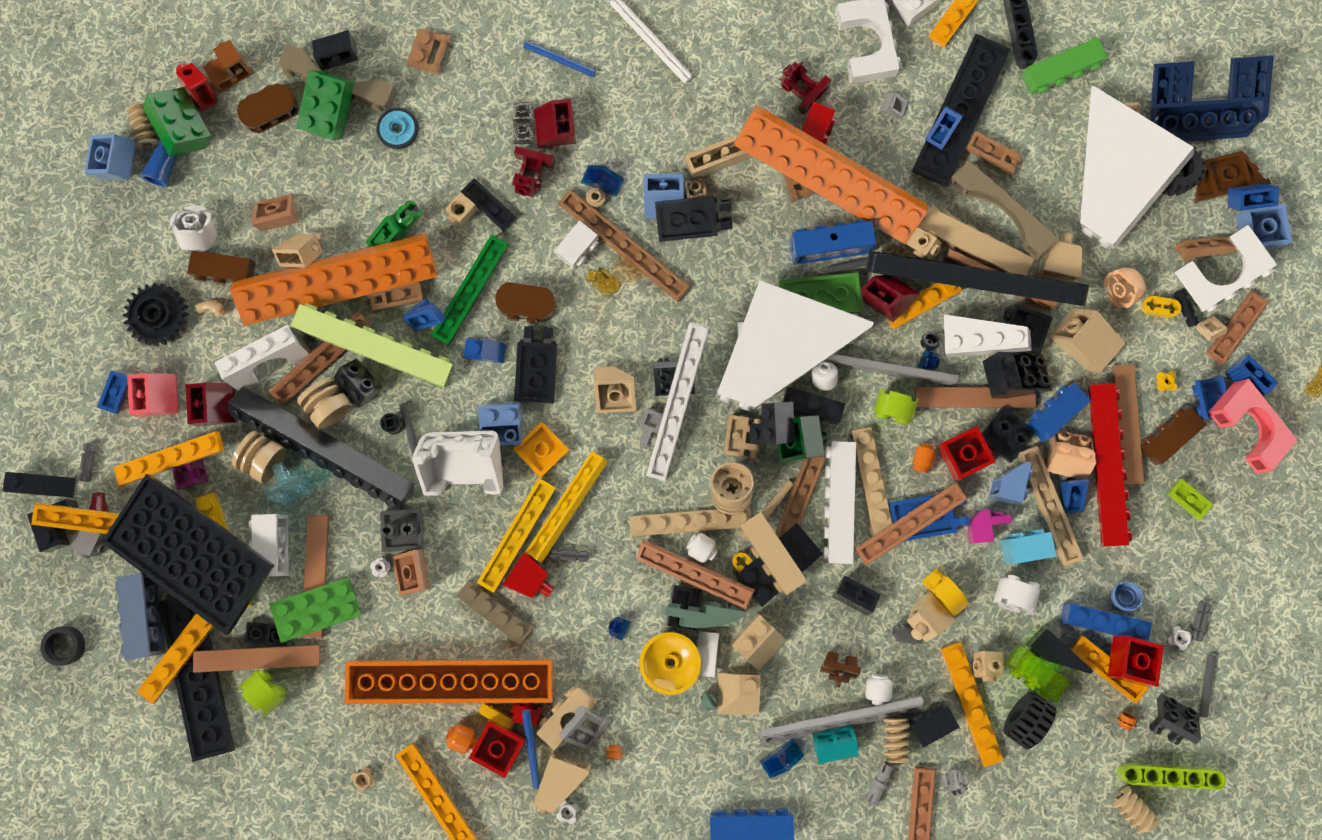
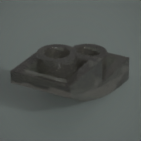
(523, 123)

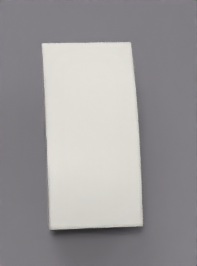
(708, 649)

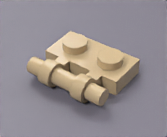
(736, 437)

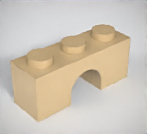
(550, 728)

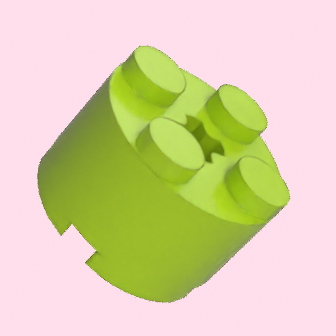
(895, 406)
(262, 692)

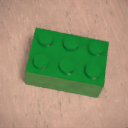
(325, 105)
(176, 121)

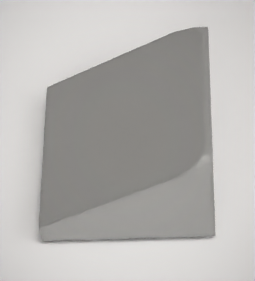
(894, 105)

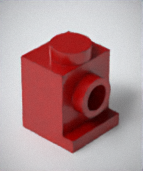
(517, 709)

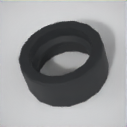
(47, 642)

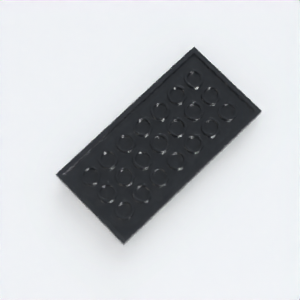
(187, 554)

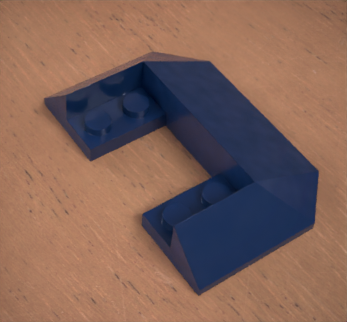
(1212, 116)

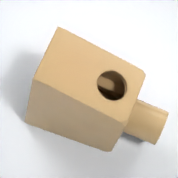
(298, 250)
(1063, 260)
(929, 618)

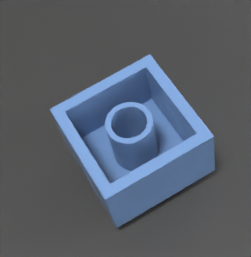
(110, 157)
(1268, 224)

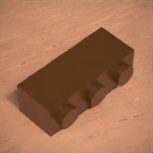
(219, 267)
(1172, 435)

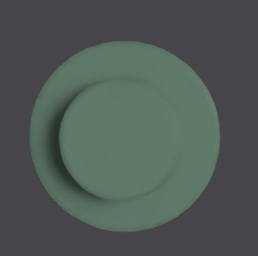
(709, 700)

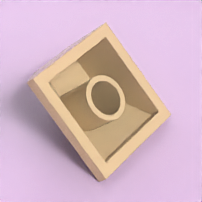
(614, 390)
(739, 693)

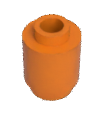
(923, 458)

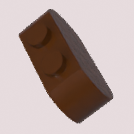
(267, 108)
(525, 302)

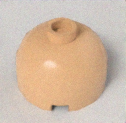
(1125, 287)

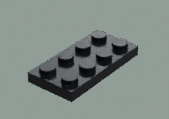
(800, 548)

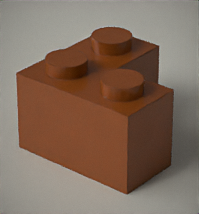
(228, 67)

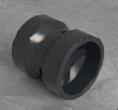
(395, 426)

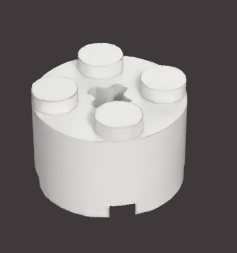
(193, 228)
(1017, 595)

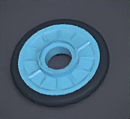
(403, 138)

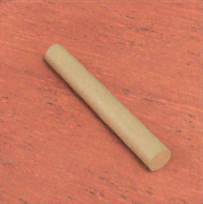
(777, 499)

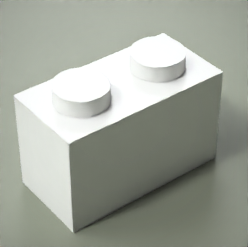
(577, 245)

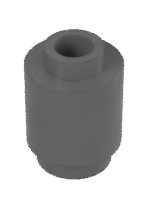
(902, 633)

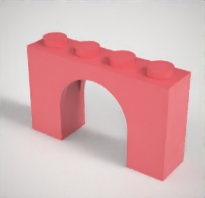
(1274, 435)

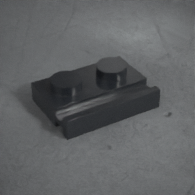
(685, 597)

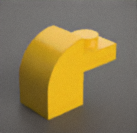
(946, 592)

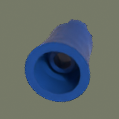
(158, 167)

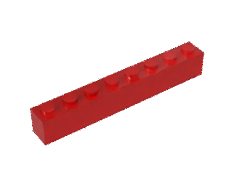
(1108, 466)

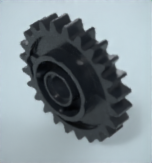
(168, 321)

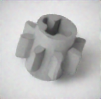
(955, 783)

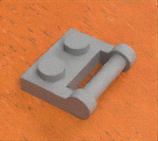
(581, 734)

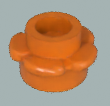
(1127, 721)
(614, 752)

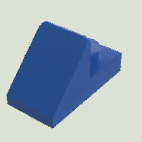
(423, 316)
(484, 350)

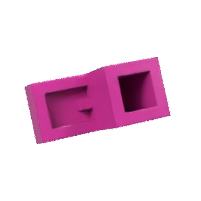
(981, 524)

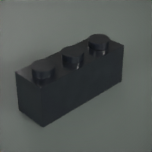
(814, 405)

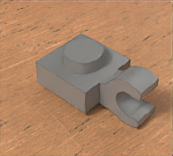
(650, 423)

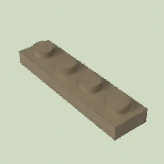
(494, 612)

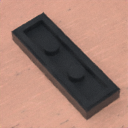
(488, 204)

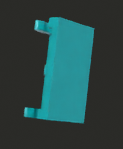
(835, 744)

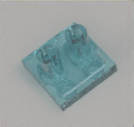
(289, 485)

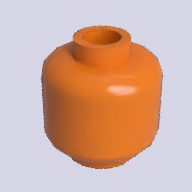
(461, 738)

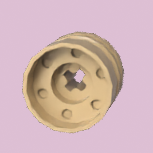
(324, 403)
(258, 456)
(732, 478)

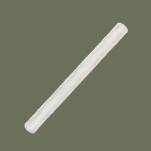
(657, 46)

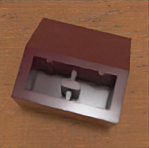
(555, 123)
(888, 295)
(208, 403)

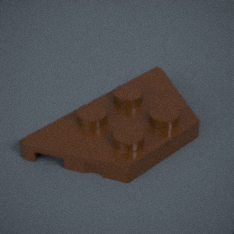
(1225, 173)

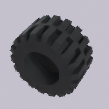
(1192, 175)
(1029, 720)

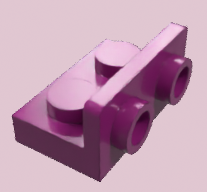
(190, 474)

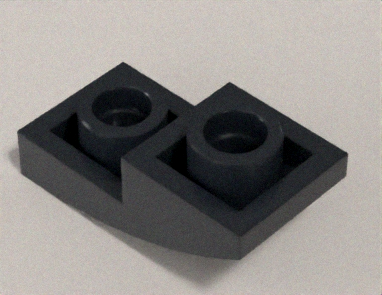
(262, 634)

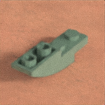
(710, 615)

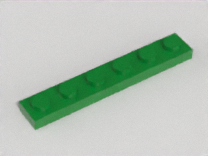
(470, 289)

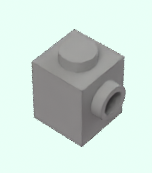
(89, 544)

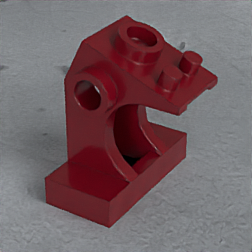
(815, 90)
(531, 161)

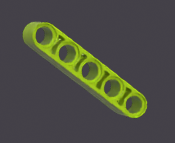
(1180, 778)

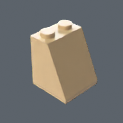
(1087, 339)
(757, 641)
(559, 781)

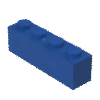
(1105, 622)
(752, 826)

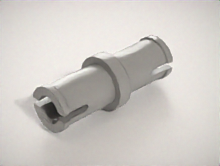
(879, 784)

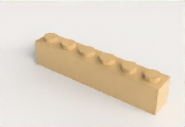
(975, 244)

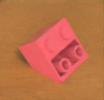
(152, 394)

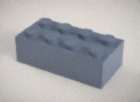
(139, 616)

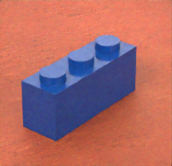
(1057, 411)

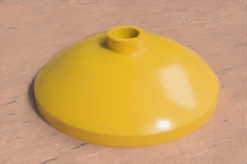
(655, 667)

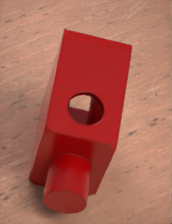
(192, 78)
(529, 578)

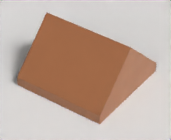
(274, 213)
(411, 572)

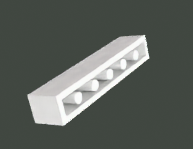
(841, 502)

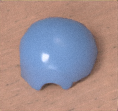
(1126, 596)

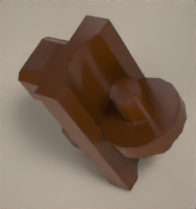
(840, 672)

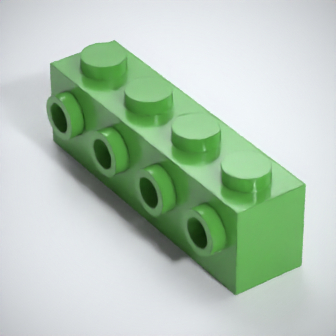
(1063, 66)

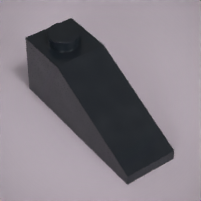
(39, 484)
(1051, 649)

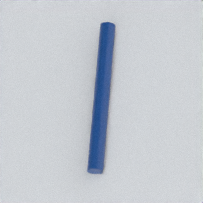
(559, 58)
(531, 748)

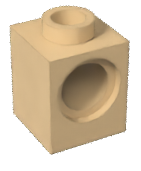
(460, 201)

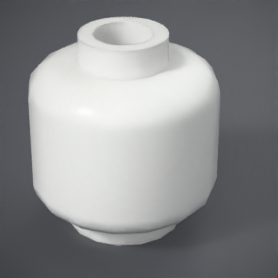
(825, 376)
(701, 548)
(879, 689)

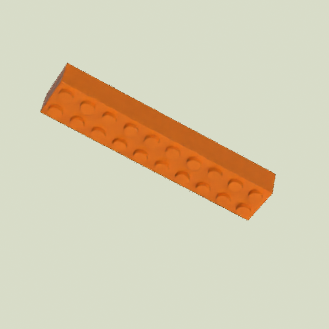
(830, 174)
(335, 279)
(449, 681)

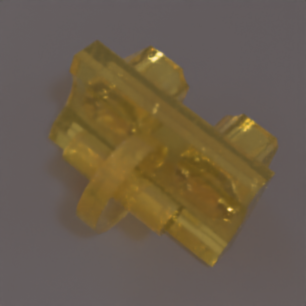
(603, 281)

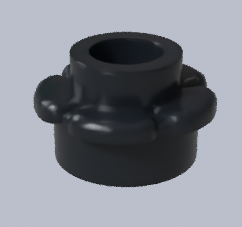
(933, 338)

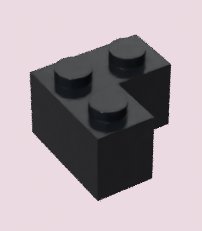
(776, 424)
(51, 538)

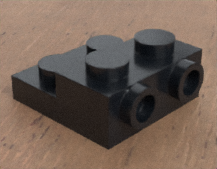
(1036, 322)

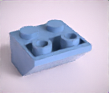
(661, 188)
(504, 420)
(1011, 485)

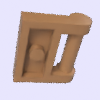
(423, 49)

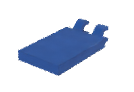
(941, 526)

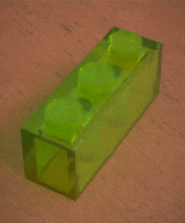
(1036, 674)

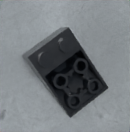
(1016, 375)

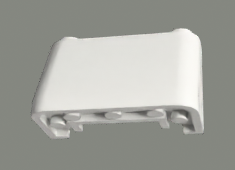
(458, 459)

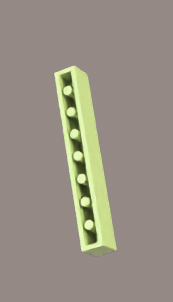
(372, 346)

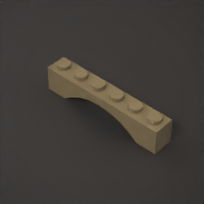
(373, 92)
(973, 183)

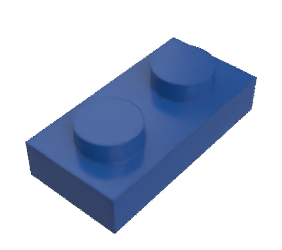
(114, 392)

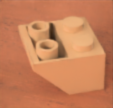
(1071, 455)

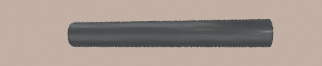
(847, 265)
(408, 427)
(1207, 686)

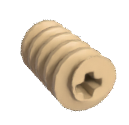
(141, 127)
(897, 740)
(1135, 810)

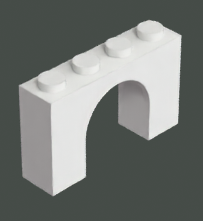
(875, 16)
(1255, 263)
(238, 366)

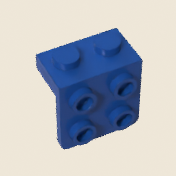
(1209, 393)

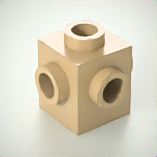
(924, 243)
(988, 665)

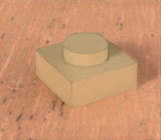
(1211, 328)

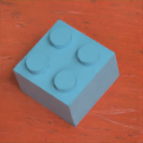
(1027, 548)

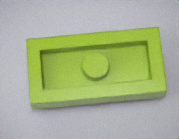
(1189, 499)

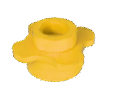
(1161, 385)

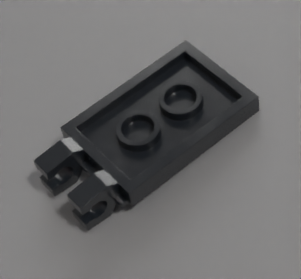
(691, 218)
(536, 367)

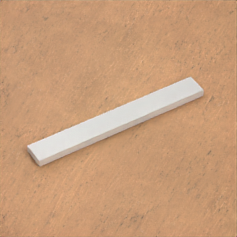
(677, 400)

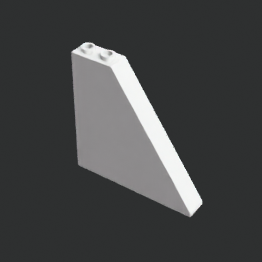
(1125, 168)
(782, 342)

